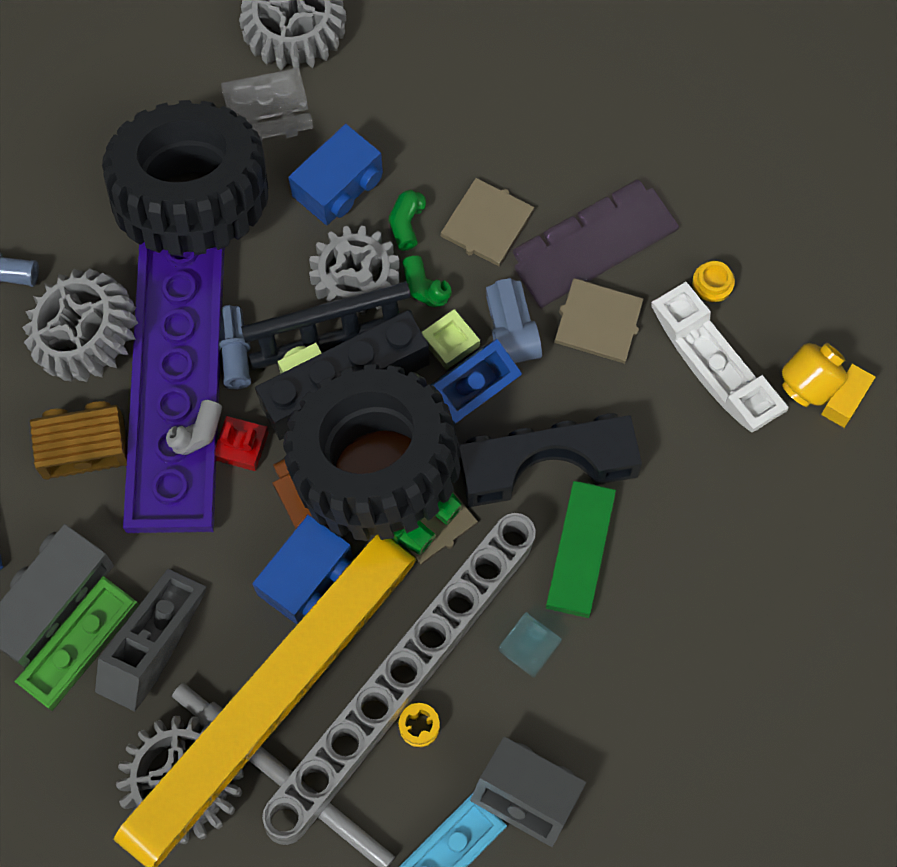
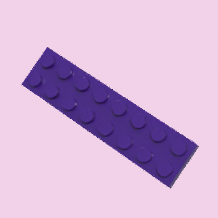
(171, 375)

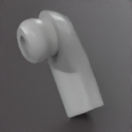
(197, 435)

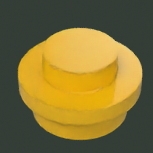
(713, 281)

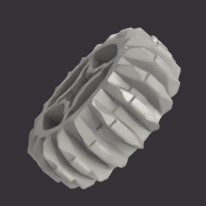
(302, 29)
(94, 328)
(143, 757)

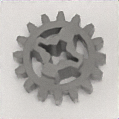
(356, 264)

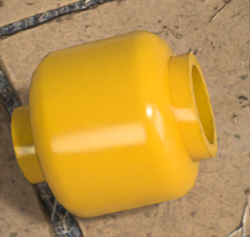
(814, 374)

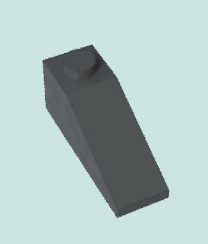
(147, 640)

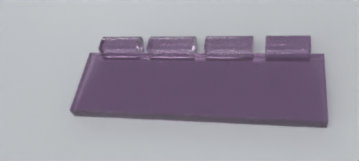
(603, 242)

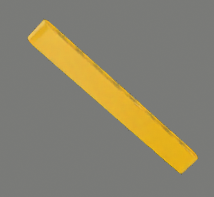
(263, 703)

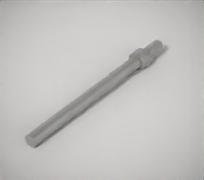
(279, 773)

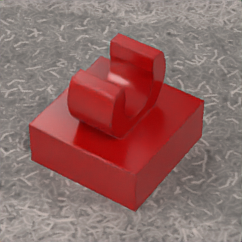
(241, 443)

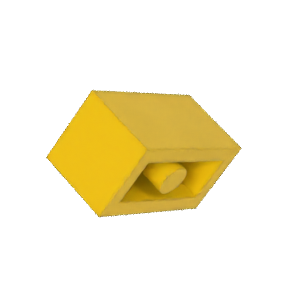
(848, 397)

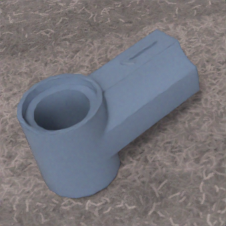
(512, 321)

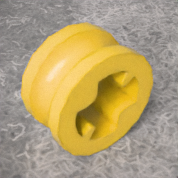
(413, 711)

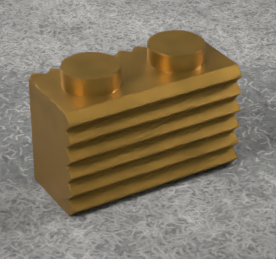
(79, 440)

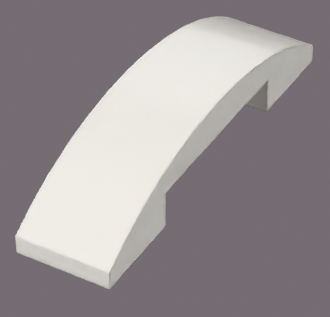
(714, 361)

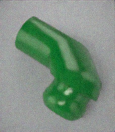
(401, 215)
(421, 288)

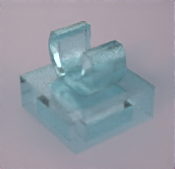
(529, 644)

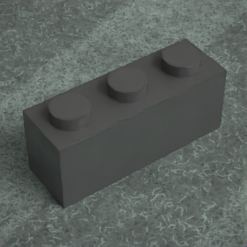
(48, 592)

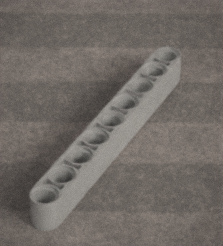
(396, 695)

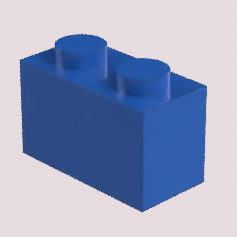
(336, 175)
(476, 379)
(303, 569)

